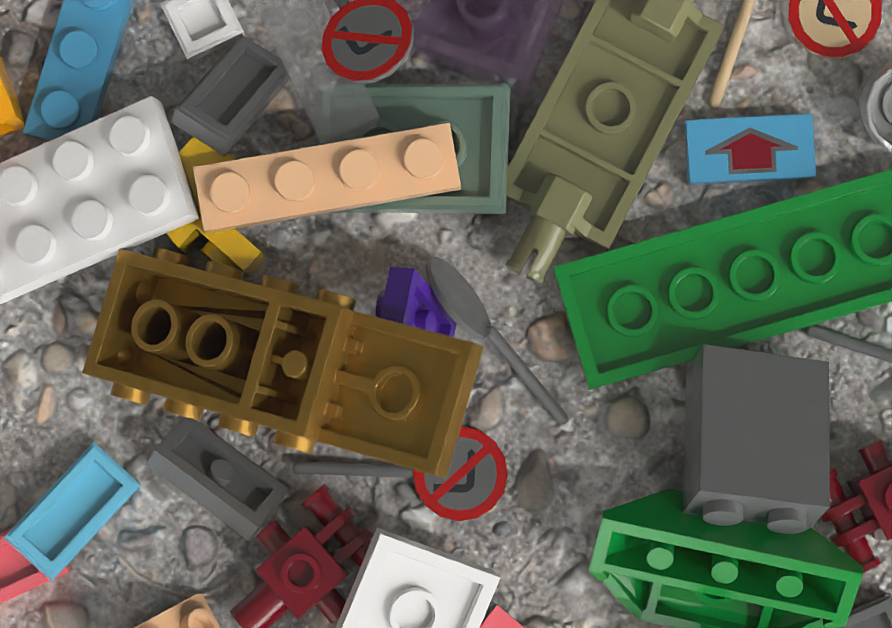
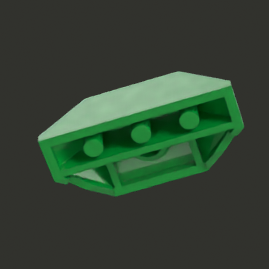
(707, 575)

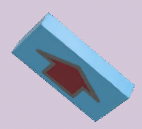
(749, 149)

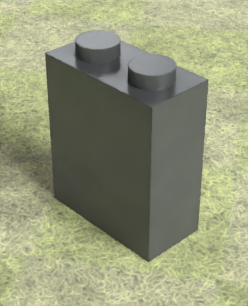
(756, 439)

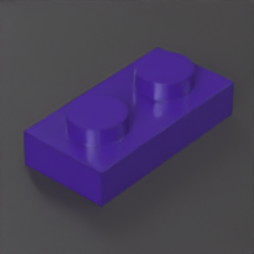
(413, 303)

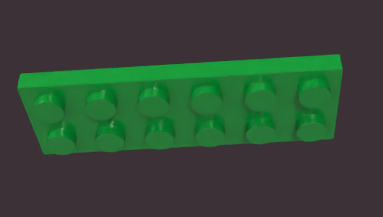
(730, 280)

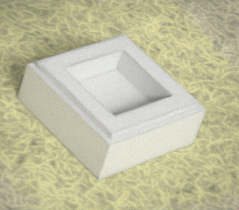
(202, 25)

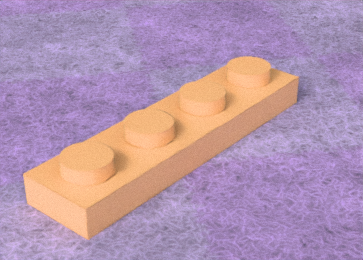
(327, 178)

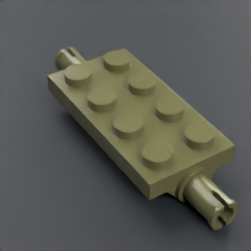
(605, 122)

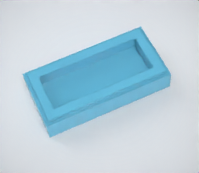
(72, 511)

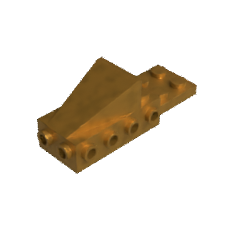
(281, 361)

